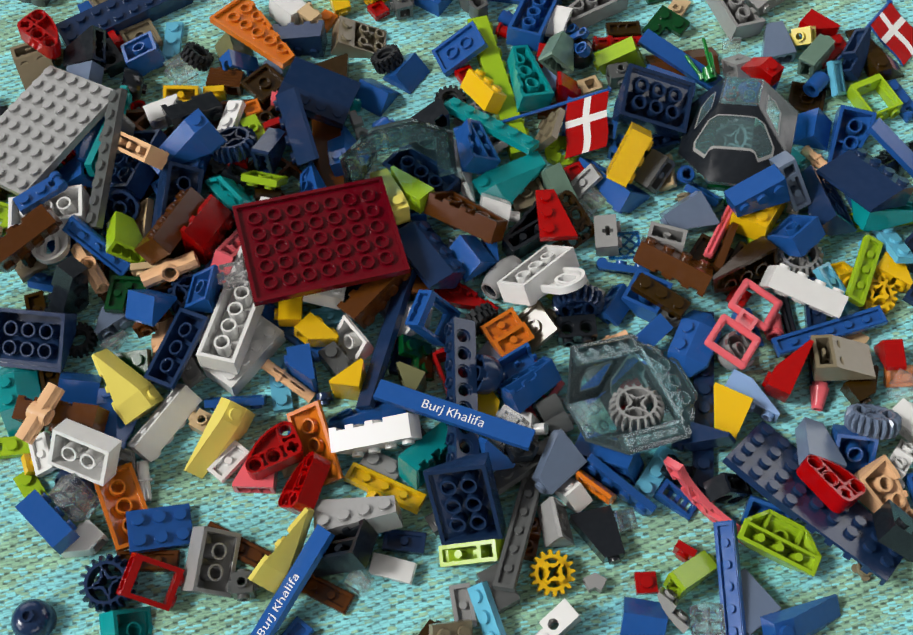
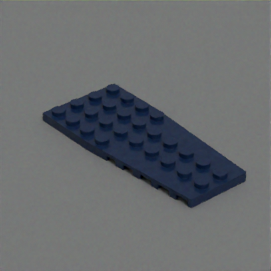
(770, 466)

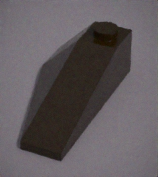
(879, 61)
(747, 263)

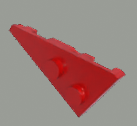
(463, 297)

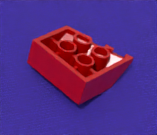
(207, 229)

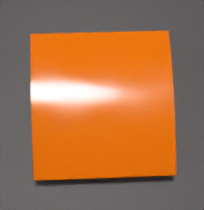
(506, 332)
(595, 487)

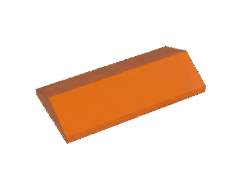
(314, 435)
(118, 496)

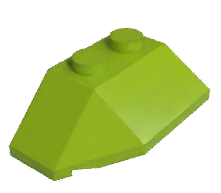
(780, 541)

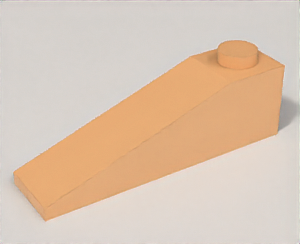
(881, 484)

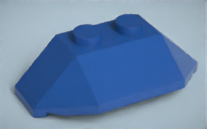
(689, 340)

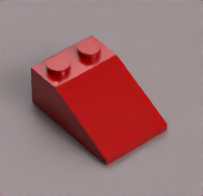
(785, 374)

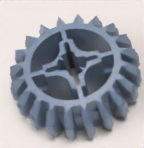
(872, 421)

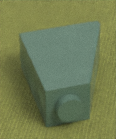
(558, 54)
(815, 55)
(556, 179)

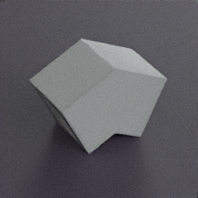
(594, 582)

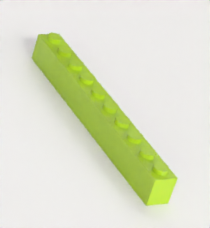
(495, 68)

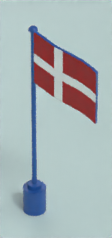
(891, 31)
(584, 122)

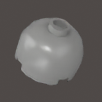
(736, 345)

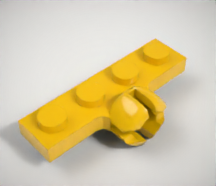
(381, 485)

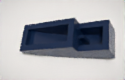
(856, 53)

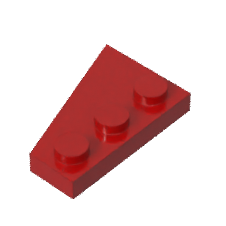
(552, 218)

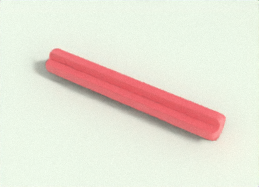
(718, 233)

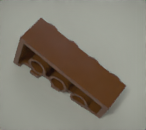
(466, 215)
(166, 232)
(26, 236)
(674, 264)
(370, 299)
(85, 414)

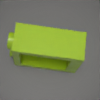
(879, 84)

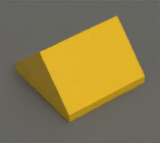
(349, 381)

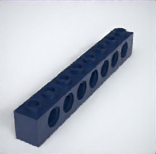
(461, 389)

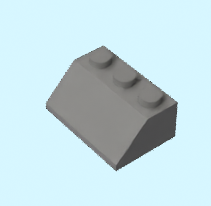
(211, 561)

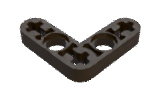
(580, 224)

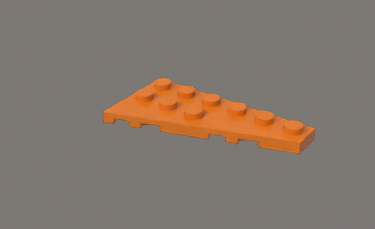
(252, 28)

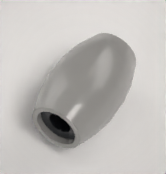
(497, 272)

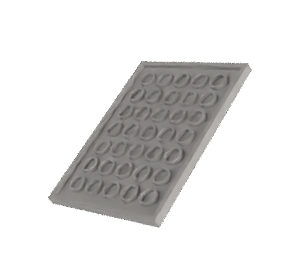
(47, 126)

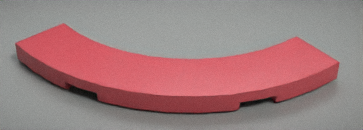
(694, 494)

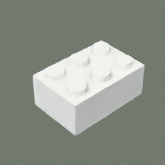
(84, 451)

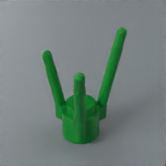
(708, 72)

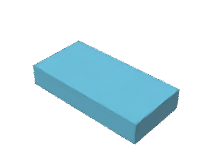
(836, 77)

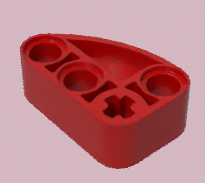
(40, 33)
(272, 445)
(305, 483)
(831, 483)

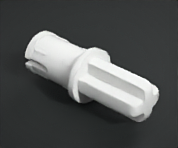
(144, 479)

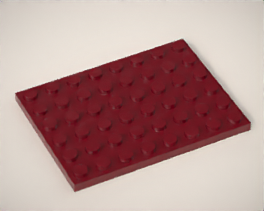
(319, 240)

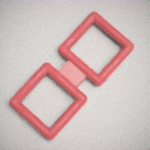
(743, 323)

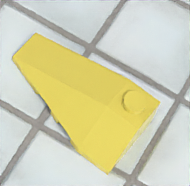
(396, 197)
(130, 392)
(226, 424)
(274, 568)

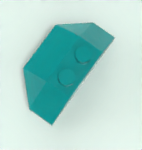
(227, 192)
(14, 383)

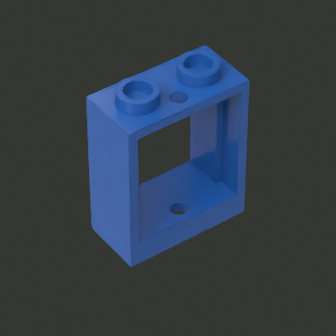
(419, 313)

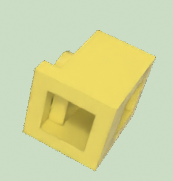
(808, 35)

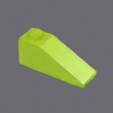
(414, 190)
(471, 552)

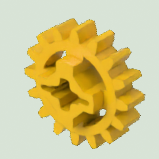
(885, 298)
(545, 568)

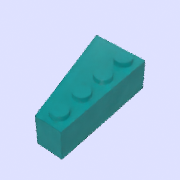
(528, 80)
(422, 455)

